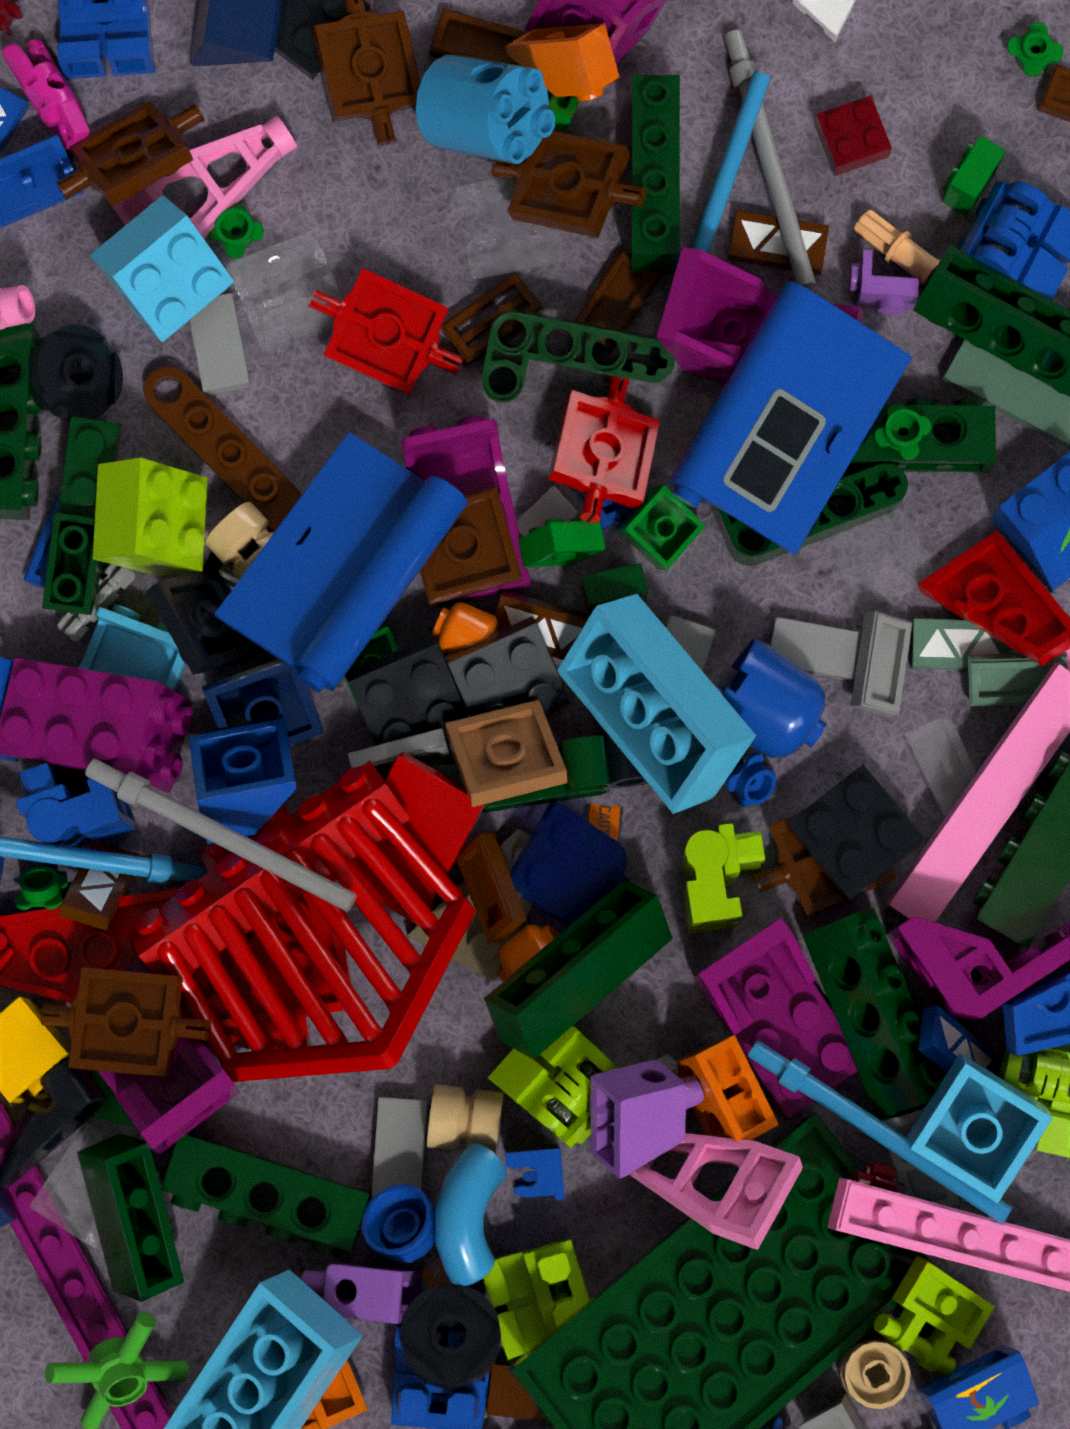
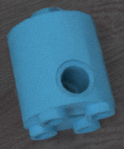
(484, 108)

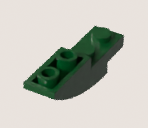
(71, 571)

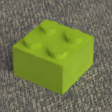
(150, 517)

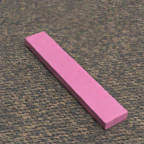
(987, 801)
(950, 1234)

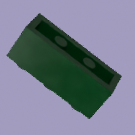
(130, 1217)

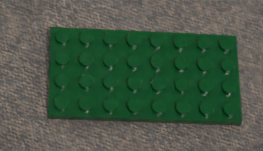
(718, 1328)

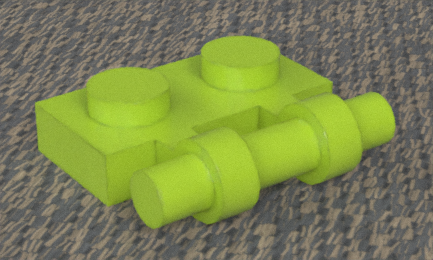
(943, 1303)

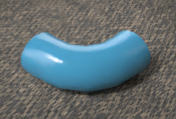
(461, 1214)

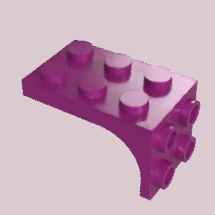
(471, 462)
(83, 714)

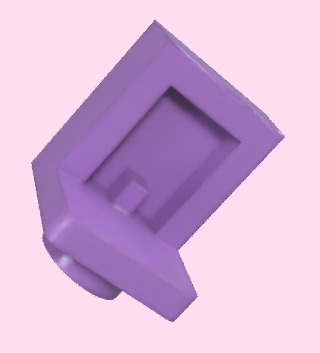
(886, 293)

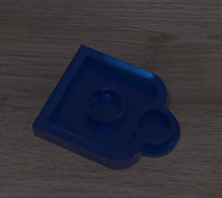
(567, 865)

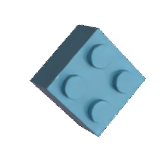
(162, 268)
(979, 1128)

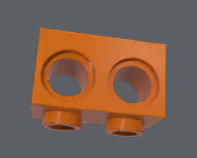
(732, 1096)

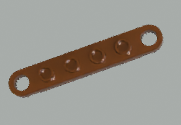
(223, 447)

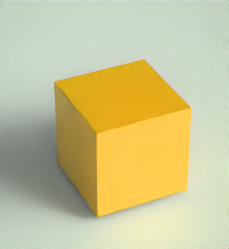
(27, 1050)

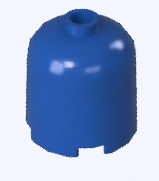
(776, 700)

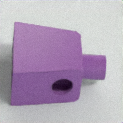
(639, 1114)
(381, 1290)

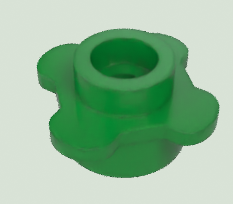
(1032, 62)
(236, 218)
(916, 427)
(41, 889)

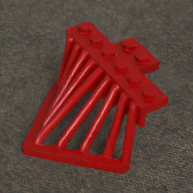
(243, 897)

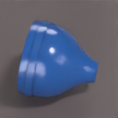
(399, 1223)

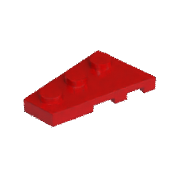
(1002, 598)

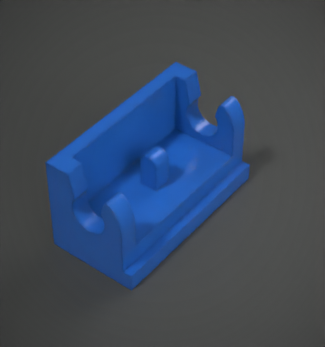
(31, 178)
(547, 1172)

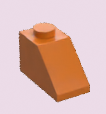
(571, 58)

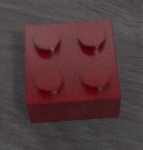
(852, 135)

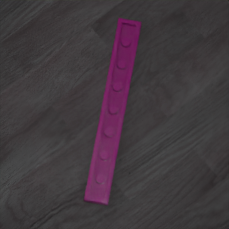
(74, 1285)

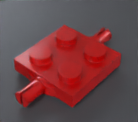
(385, 331)
(604, 449)

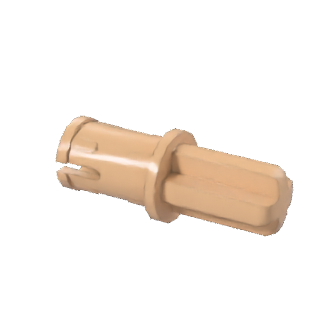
(896, 246)

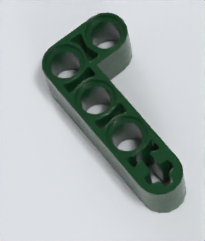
(577, 356)
(827, 522)
(586, 776)

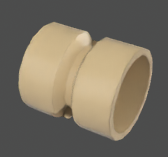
(238, 535)
(464, 1118)
(874, 1373)

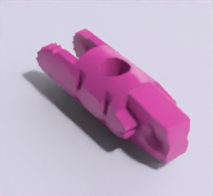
(47, 91)

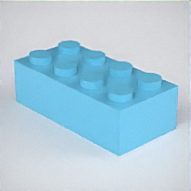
(655, 703)
(270, 1361)

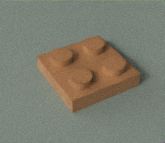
(506, 753)

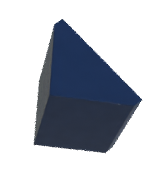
(235, 32)
(263, 696)

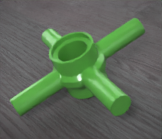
(117, 1371)

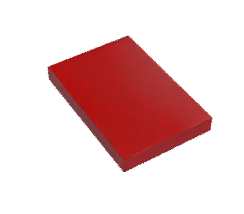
(438, 822)

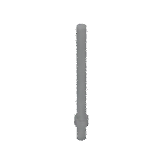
(741, 74)
(136, 791)

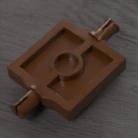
(367, 67)
(131, 153)
(570, 183)
(802, 874)
(125, 1022)

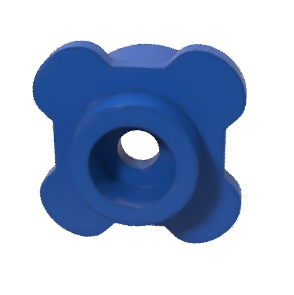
(751, 781)

